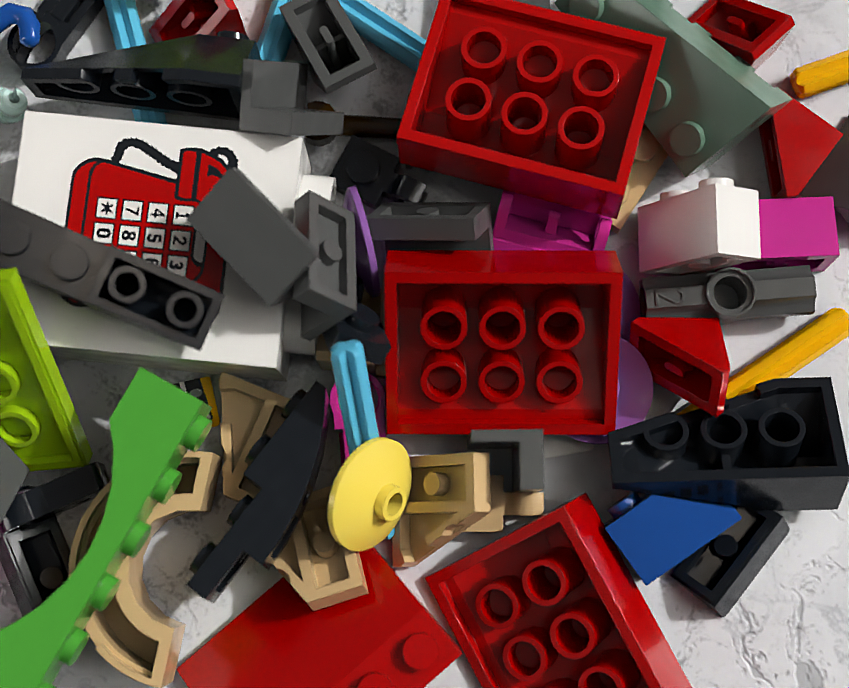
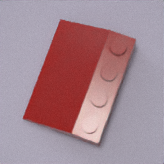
(530, 102)
(502, 340)
(555, 609)
(358, 643)

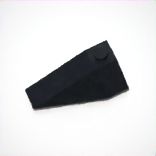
(174, 76)
(764, 451)

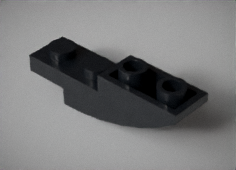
(106, 278)
(286, 474)

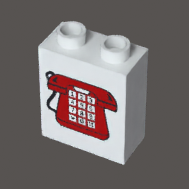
(134, 191)

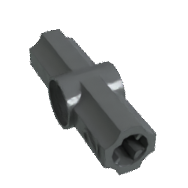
(759, 293)

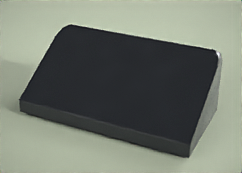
(732, 560)
(35, 562)

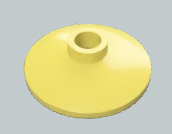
(369, 494)

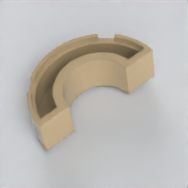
(132, 629)

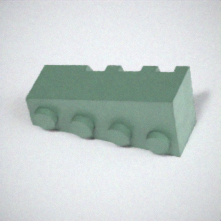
(701, 93)

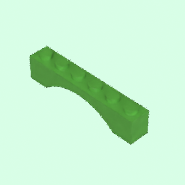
(149, 439)

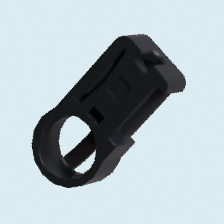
(64, 20)
(54, 497)

